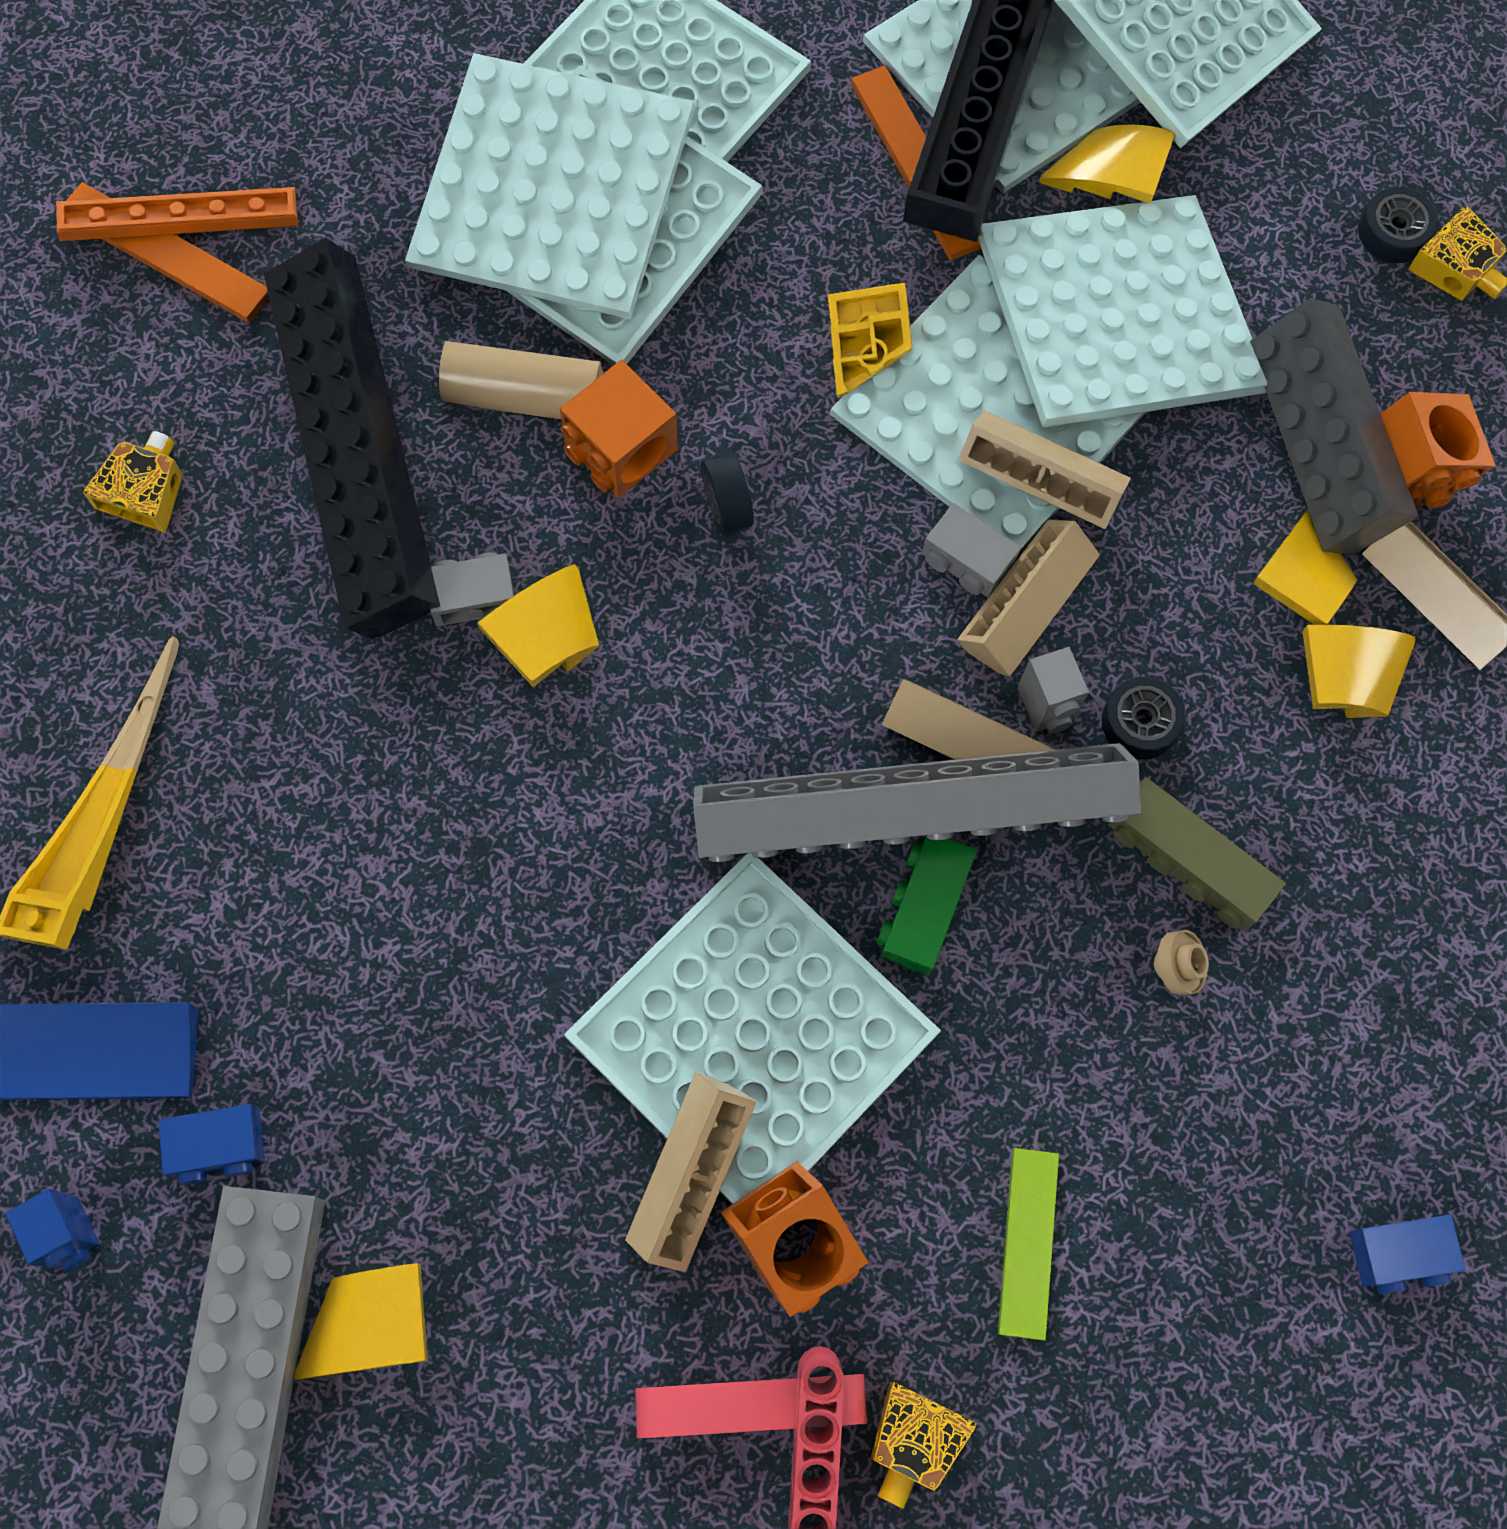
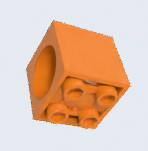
(618, 429)
(1437, 445)
(773, 1207)

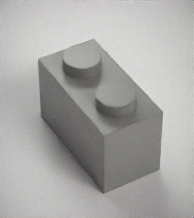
(970, 551)
(471, 587)
(1053, 690)

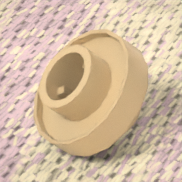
(1182, 962)

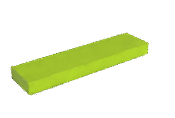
(1028, 1244)

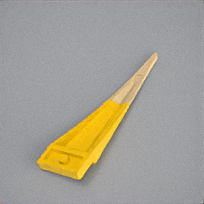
(67, 871)

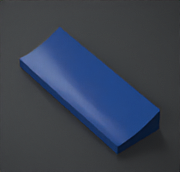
(97, 1051)

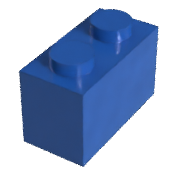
(210, 1143)
(53, 1230)
(1406, 1252)

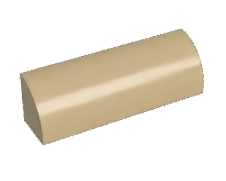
(512, 379)
(1044, 469)
(1441, 592)
(1029, 596)
(952, 727)
(690, 1172)

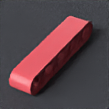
(736, 1407)
(818, 1447)

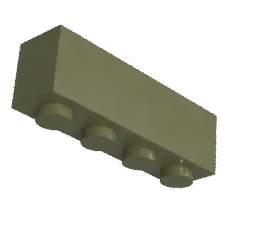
(1199, 858)

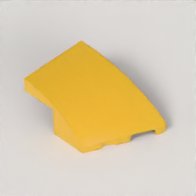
(1114, 160)
(868, 333)
(1306, 576)
(544, 626)
(1355, 667)
(367, 1323)

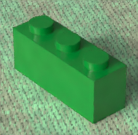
(926, 904)

